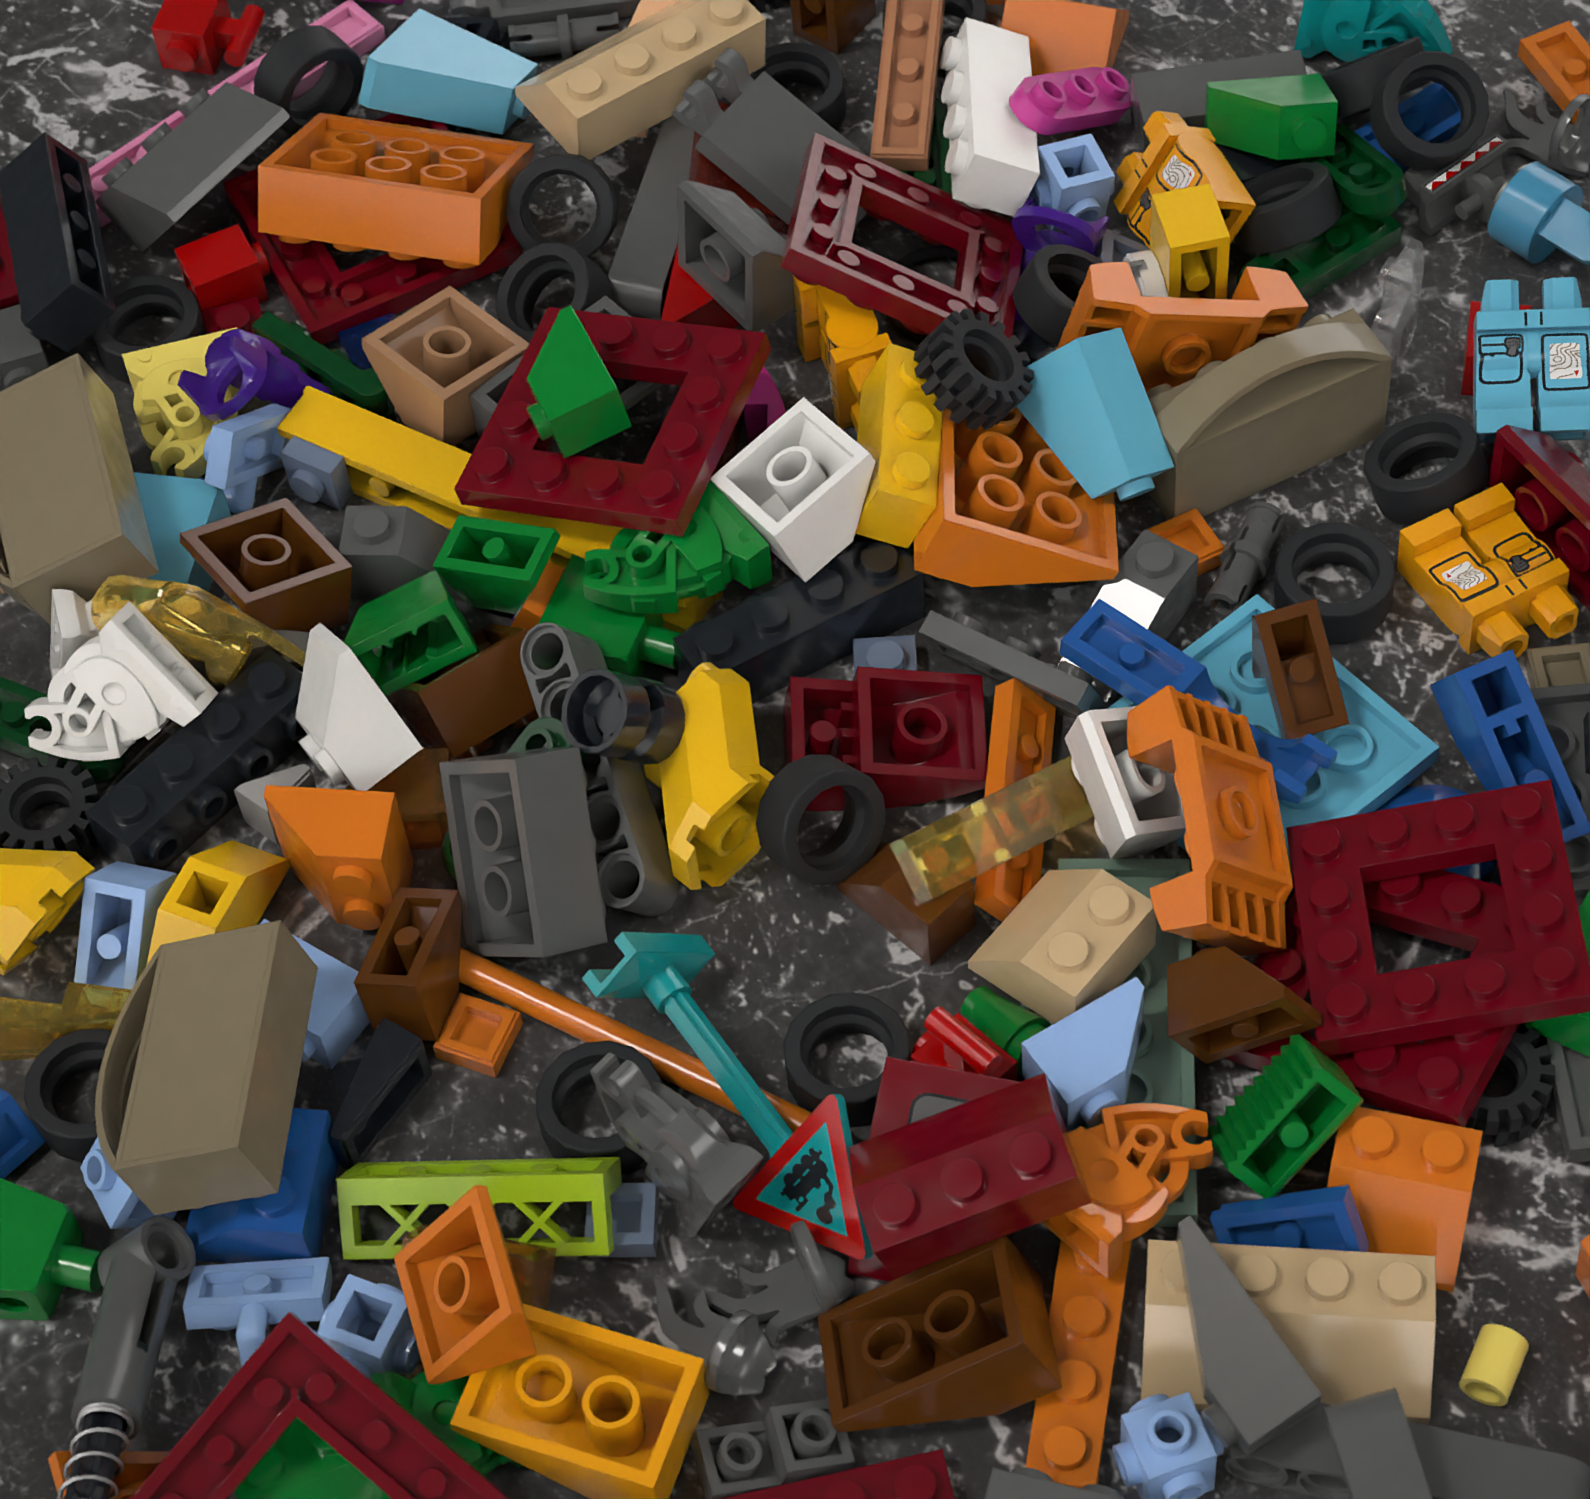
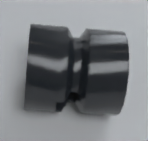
(623, 717)

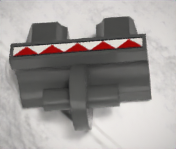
(1459, 189)

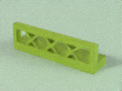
(507, 1182)

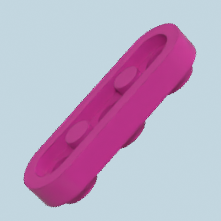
(1071, 100)

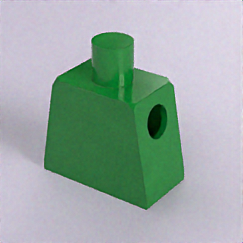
(414, 633)
(624, 637)
(40, 1254)

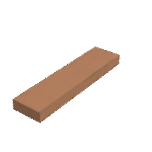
(907, 84)

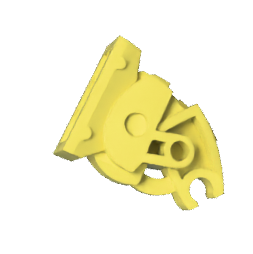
(164, 411)

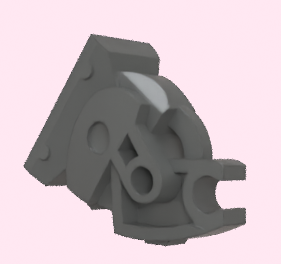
(680, 1142)

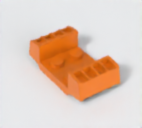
(1181, 335)
(1230, 824)

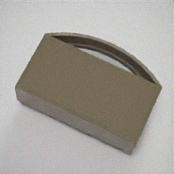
(1270, 413)
(67, 489)
(207, 1068)

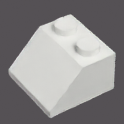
(800, 487)
(347, 716)
(1131, 801)

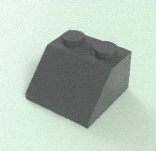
(733, 254)

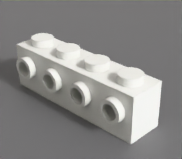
(990, 149)

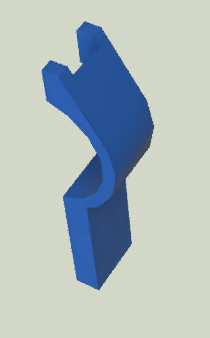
(1142, 664)

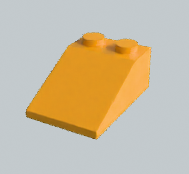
(589, 1409)

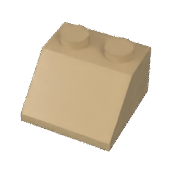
(1068, 942)

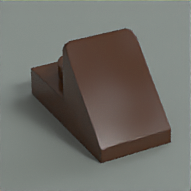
(1298, 669)

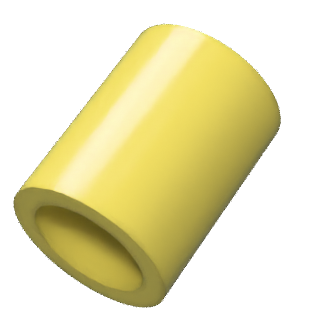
(1494, 1365)

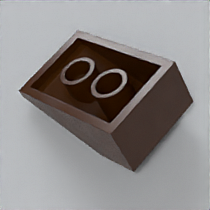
(941, 1343)

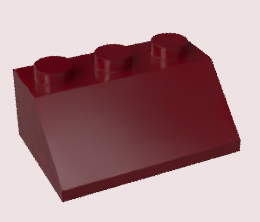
(1549, 497)
(966, 1176)

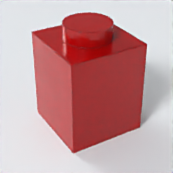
(223, 268)

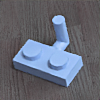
(242, 451)
(256, 1295)

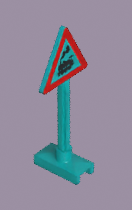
(807, 1168)

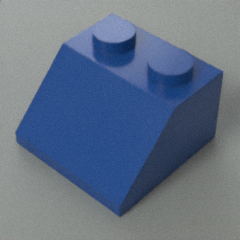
(280, 1223)

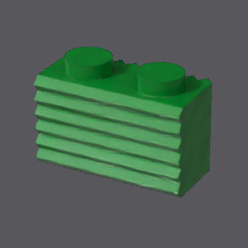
(1283, 1117)

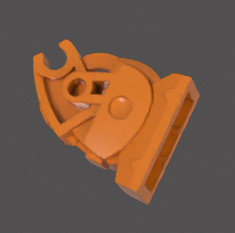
(1123, 1175)

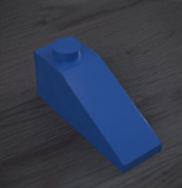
(1505, 734)

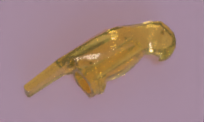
(193, 622)

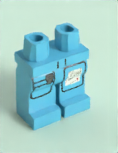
(1528, 345)

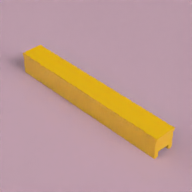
(416, 471)

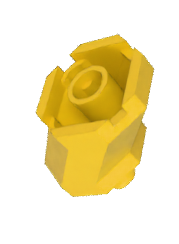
(712, 780)
(35, 897)

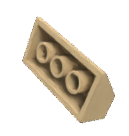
(640, 73)
(1344, 1315)

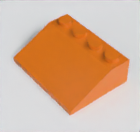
(390, 189)
(1012, 512)

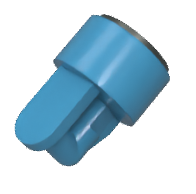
(1540, 213)

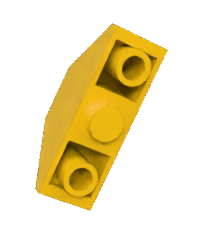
(218, 893)

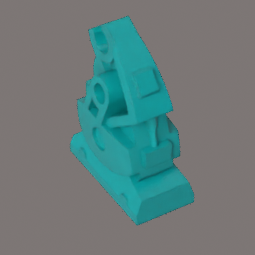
(1365, 26)

